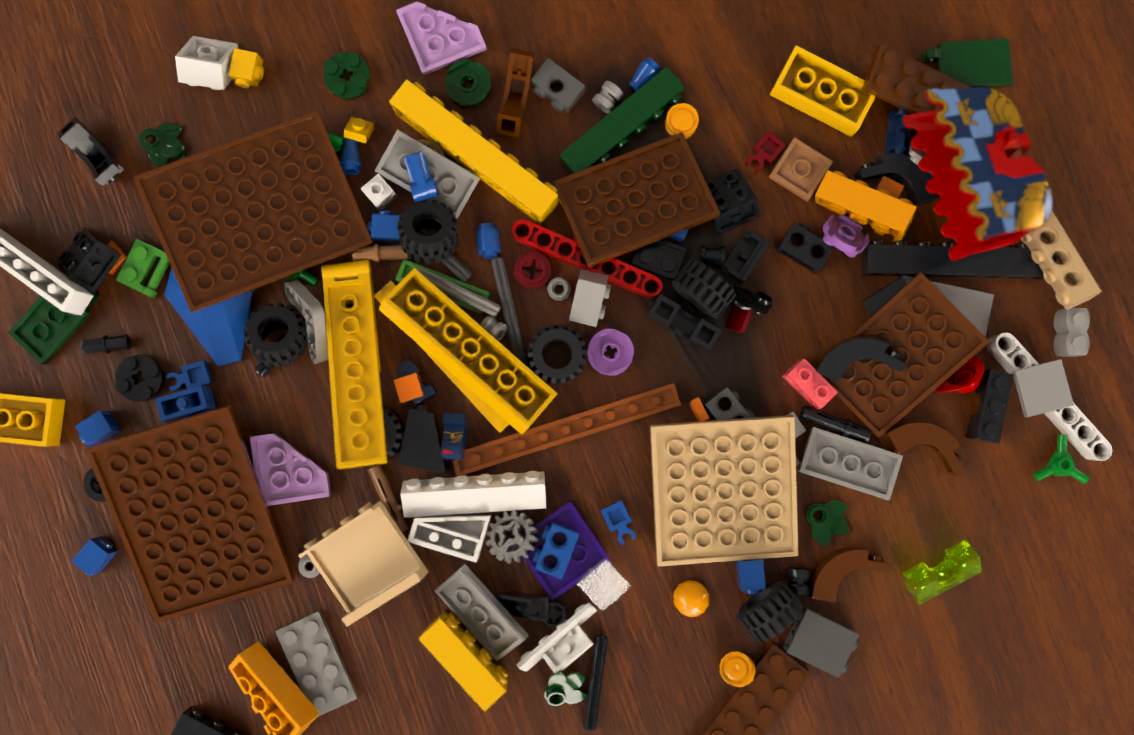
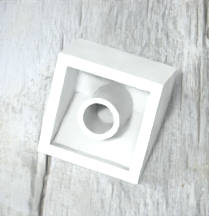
(205, 62)

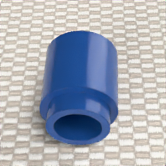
(488, 240)

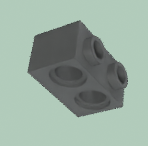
(735, 408)

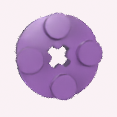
(845, 235)
(614, 339)

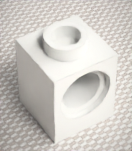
(379, 192)

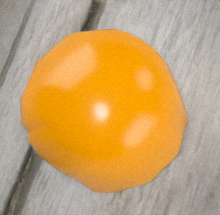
(691, 598)

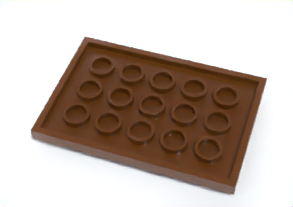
(635, 199)
(933, 344)

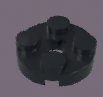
(151, 371)

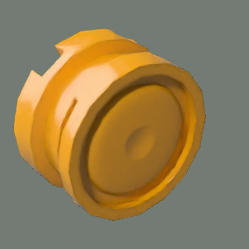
(680, 119)
(737, 669)

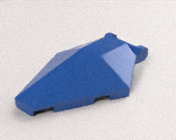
(216, 327)

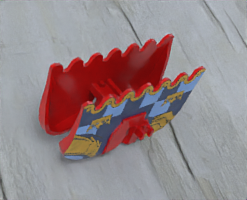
(979, 169)

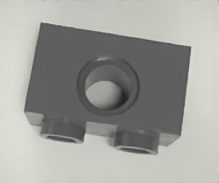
(553, 74)

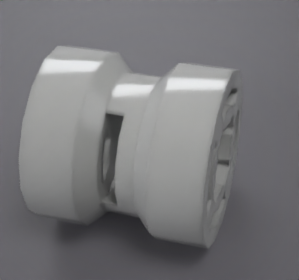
(608, 97)

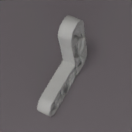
(314, 317)

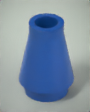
(644, 73)
(350, 158)

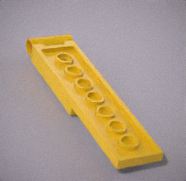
(354, 364)

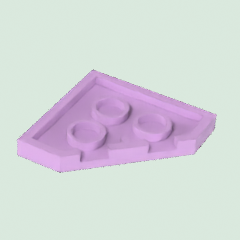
(438, 37)
(286, 472)

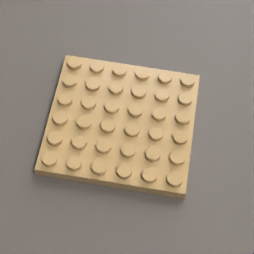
(724, 490)

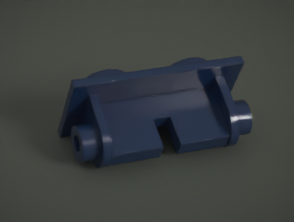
(897, 134)

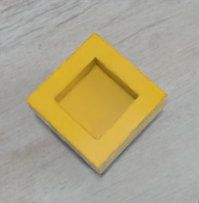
(358, 129)

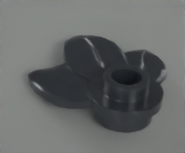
(758, 302)

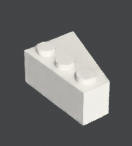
(452, 534)

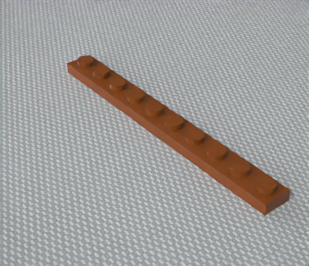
(567, 429)

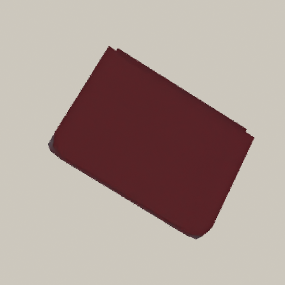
(738, 320)

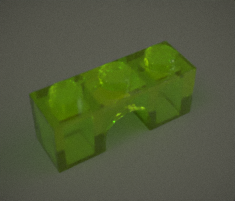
(958, 566)

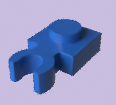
(193, 376)
(617, 518)

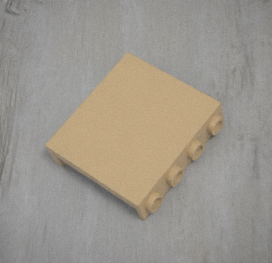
(365, 561)

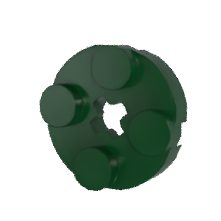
(335, 70)
(472, 71)

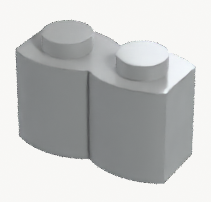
(1071, 332)

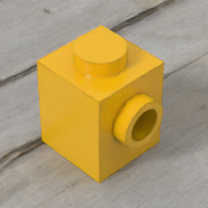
(246, 68)

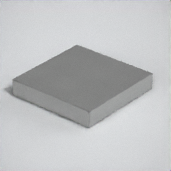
(1043, 388)

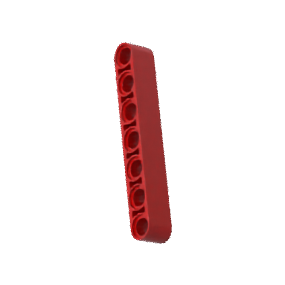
(573, 259)

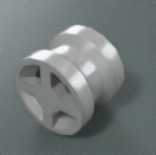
(494, 328)

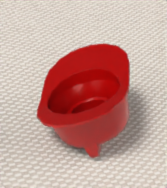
(965, 379)

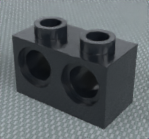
(802, 253)

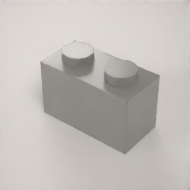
(588, 298)

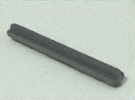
(509, 309)

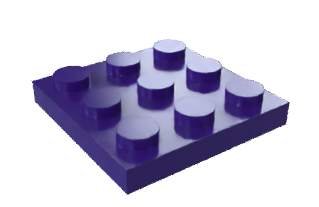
(585, 555)

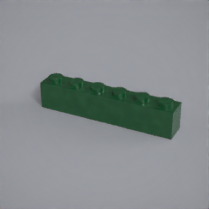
(624, 122)

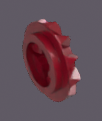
(525, 261)

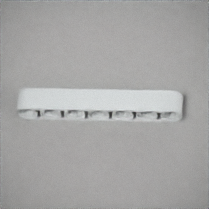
(1074, 419)

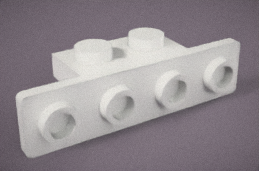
(563, 645)

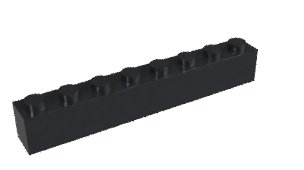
(935, 261)

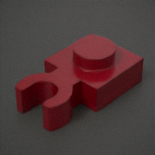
(766, 150)

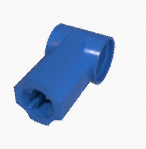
(421, 182)

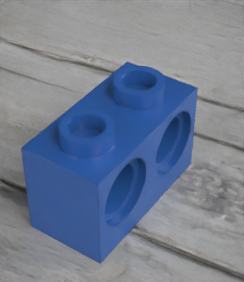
(561, 551)

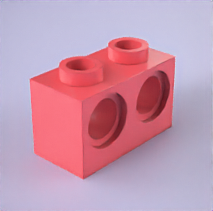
(809, 384)

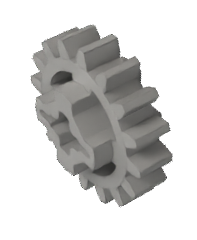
(507, 545)

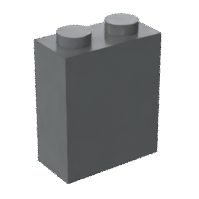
(821, 642)

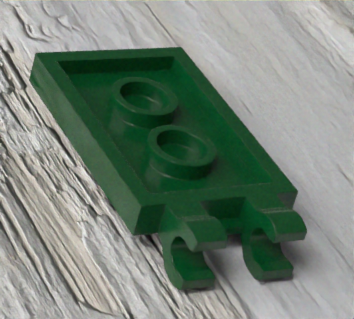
(974, 62)
(47, 328)

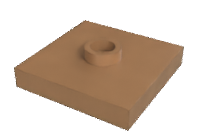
(800, 169)

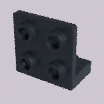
(734, 201)
(88, 260)

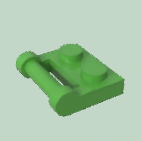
(139, 266)

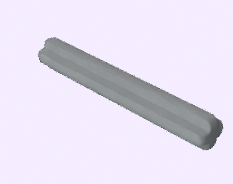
(461, 293)

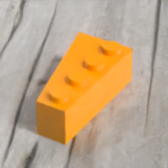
(866, 204)
(272, 692)

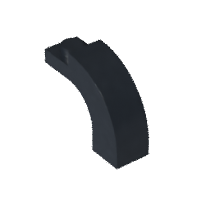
(91, 150)
(902, 170)
(854, 348)

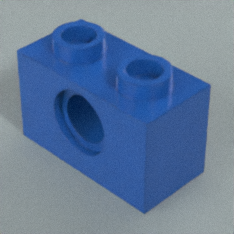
(185, 403)

